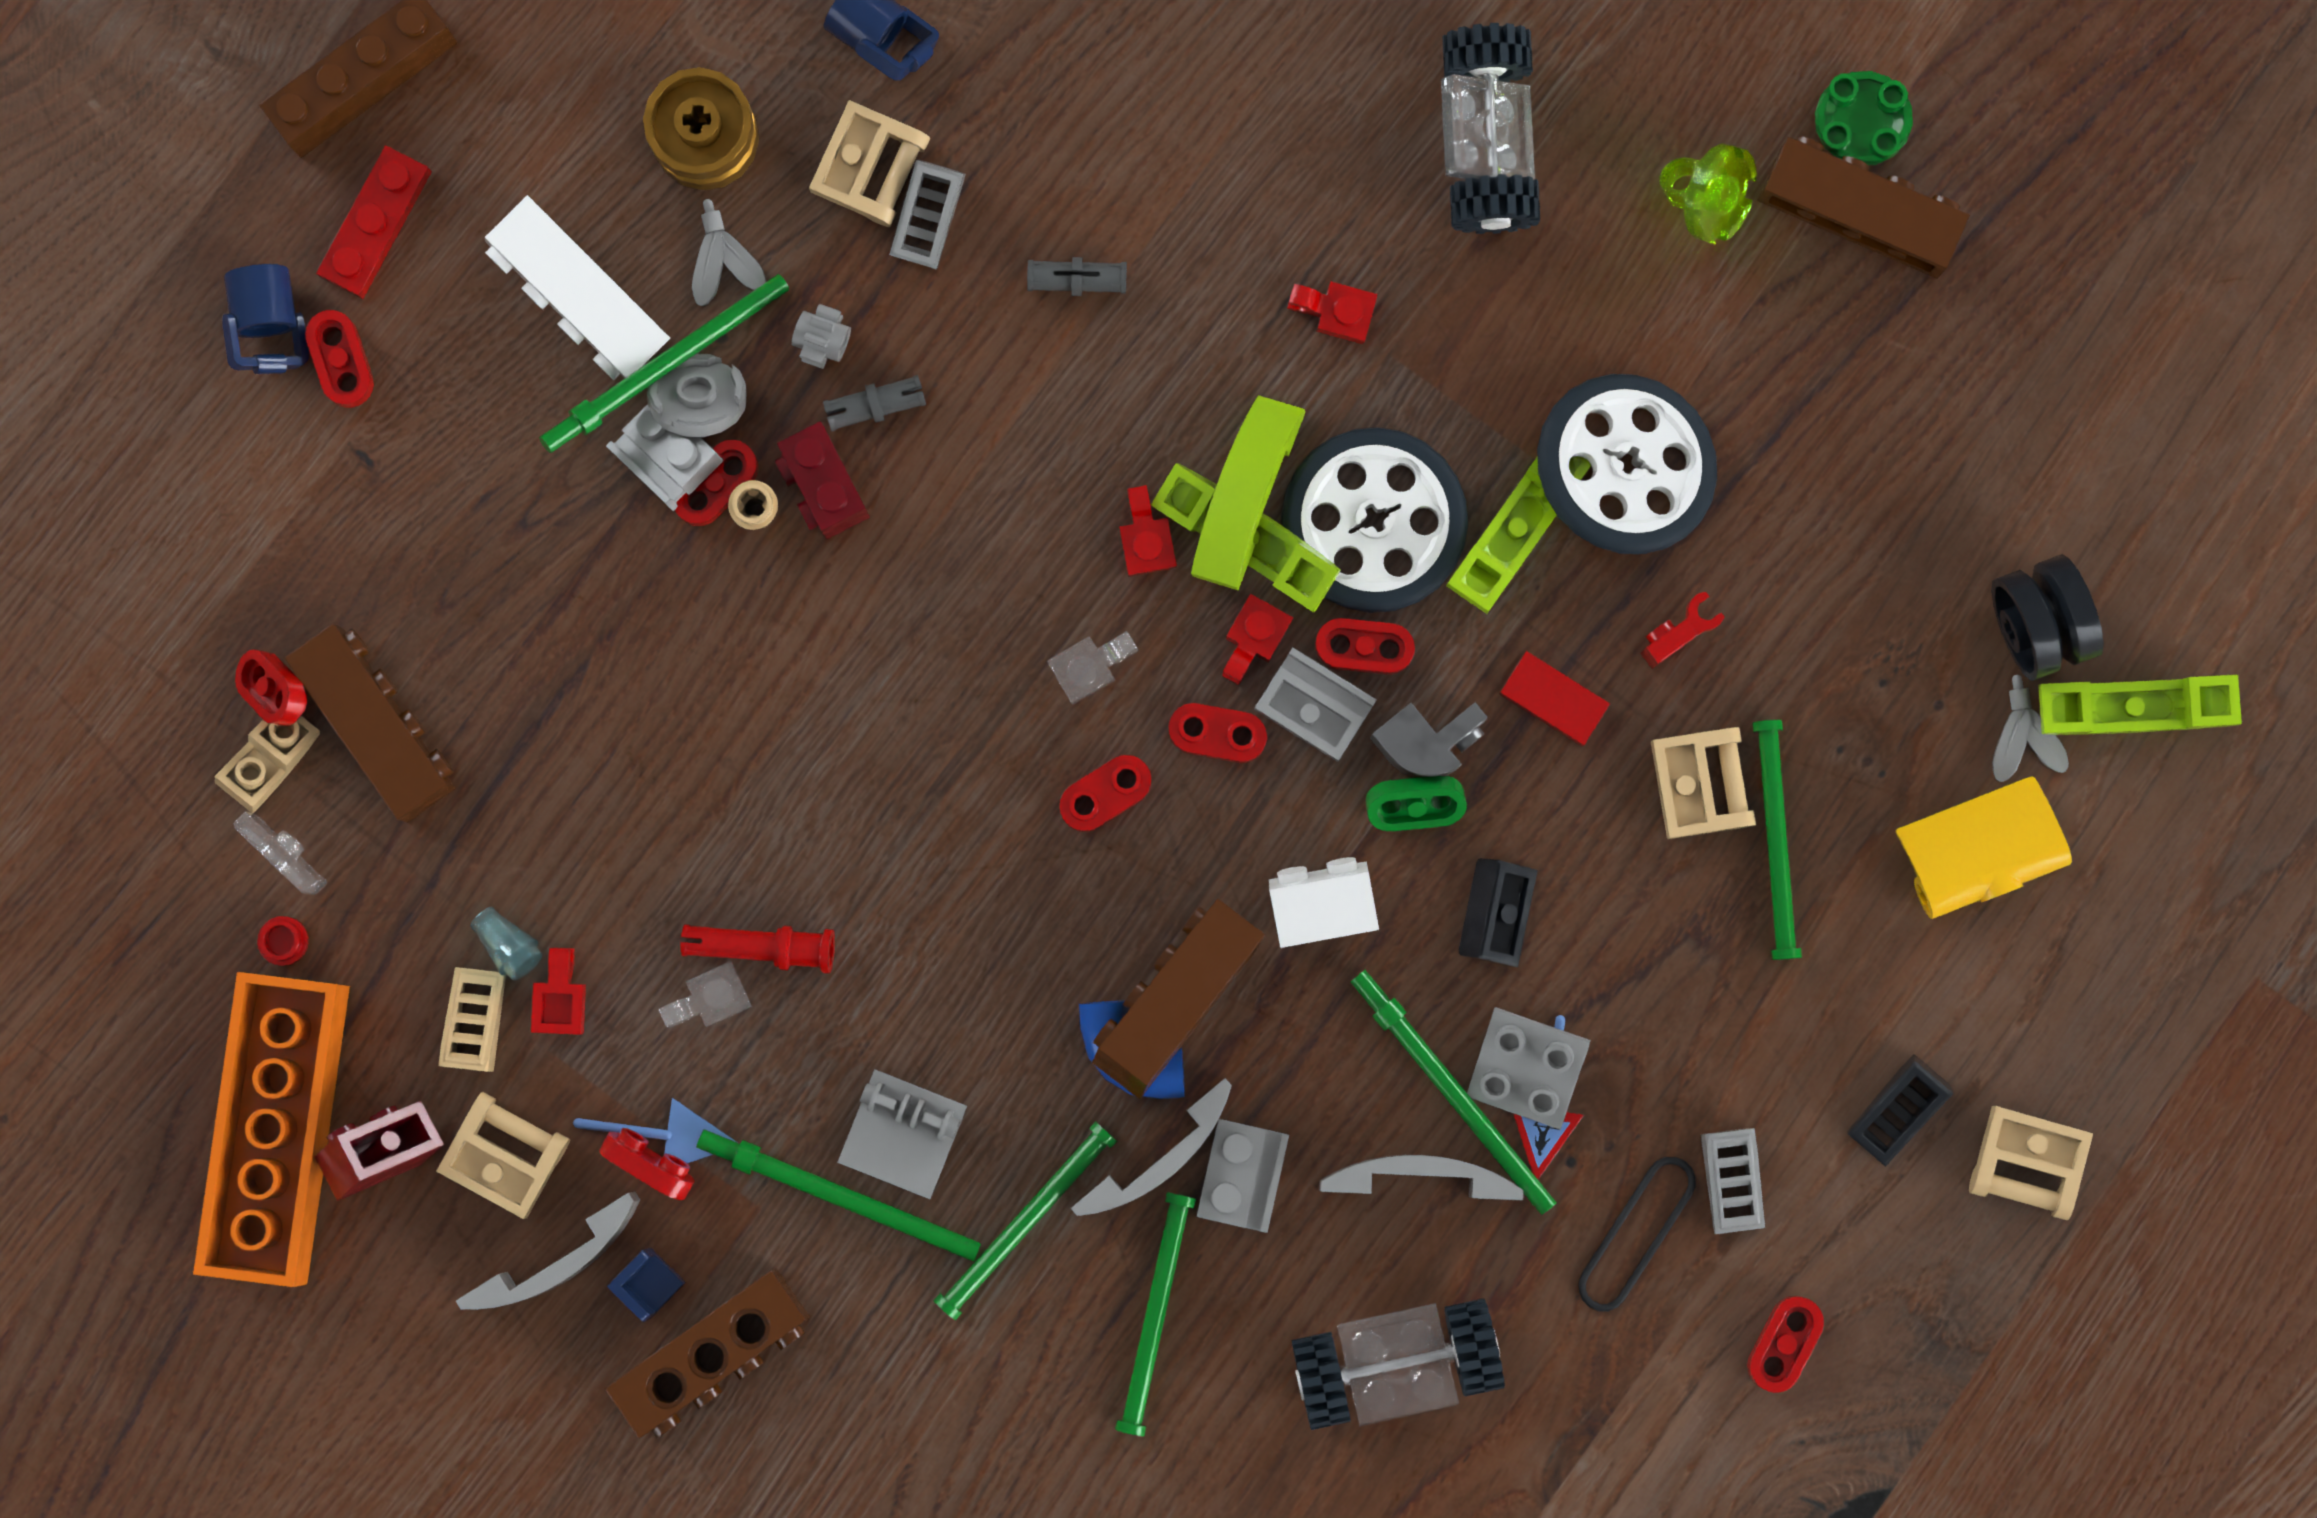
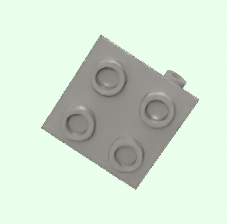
(1528, 1068)
(902, 1134)

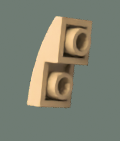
(265, 761)

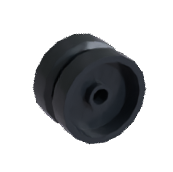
(2047, 617)

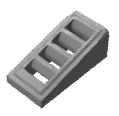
(941, 174)
(1724, 1139)

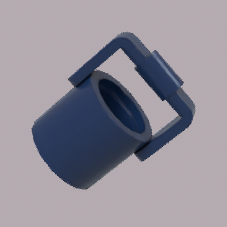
(873, 27)
(262, 307)

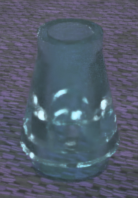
(508, 946)

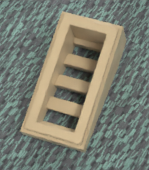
(451, 1037)

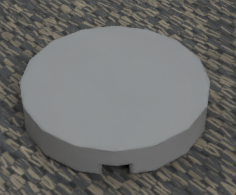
(698, 397)

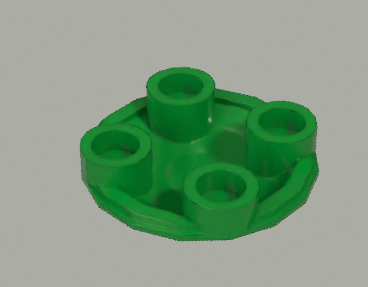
(1864, 116)

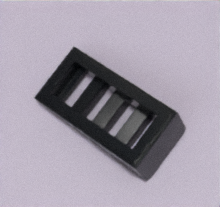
(1914, 1122)

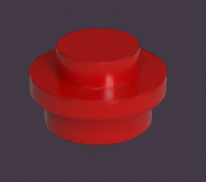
(283, 940)

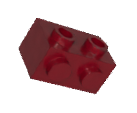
(823, 480)
(378, 1150)

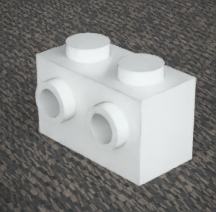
(1323, 902)

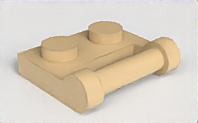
(853, 158)
(1687, 787)
(2033, 1145)
(494, 1170)

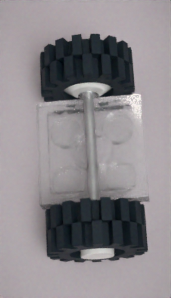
(1489, 128)
(1398, 1364)

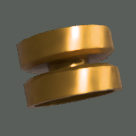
(727, 133)

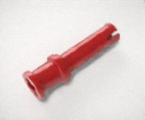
(784, 947)

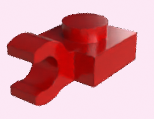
(1342, 311)
(1147, 541)
(1255, 633)
(1669, 638)
(559, 1004)

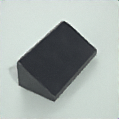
(1497, 912)

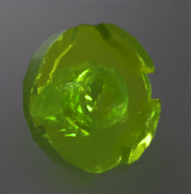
(1716, 191)

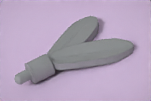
(721, 248)
(2022, 728)

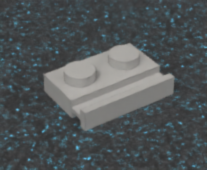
(663, 459)
(1315, 704)
(1242, 1175)

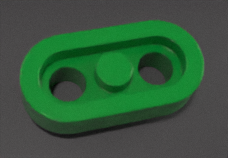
(1415, 804)

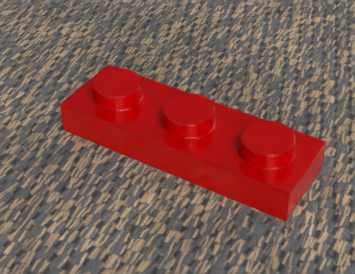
(374, 222)

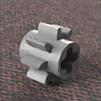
(821, 336)

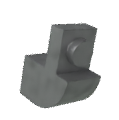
(1420, 751)

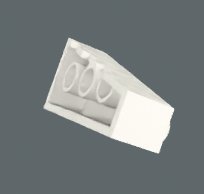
(575, 288)

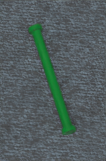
(1777, 839)
(1025, 1221)
(1155, 1314)

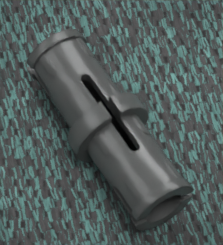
(1076, 276)
(874, 403)

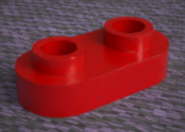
(341, 360)
(719, 484)
(1364, 646)
(270, 688)
(1217, 733)
(1105, 792)
(664, 1174)
(1789, 1346)

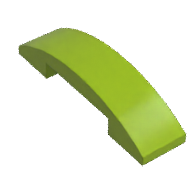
(1244, 491)
(1508, 539)
(1277, 554)
(2139, 705)

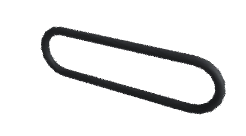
(1654, 1246)

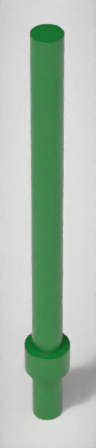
(588, 415)
(1390, 1015)
(748, 1158)

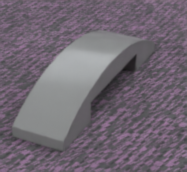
(1482, 1182)
(1110, 1195)
(605, 1225)

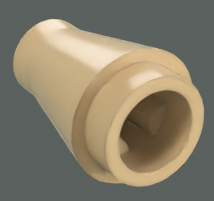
(748, 495)

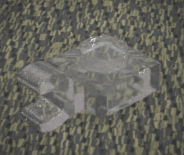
(1085, 667)
(713, 996)

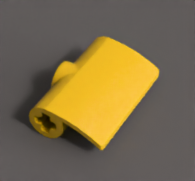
(1984, 847)

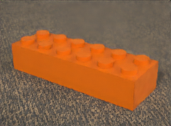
(269, 1128)

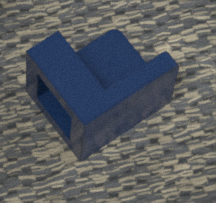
(646, 1284)

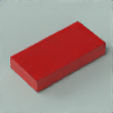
(1554, 698)

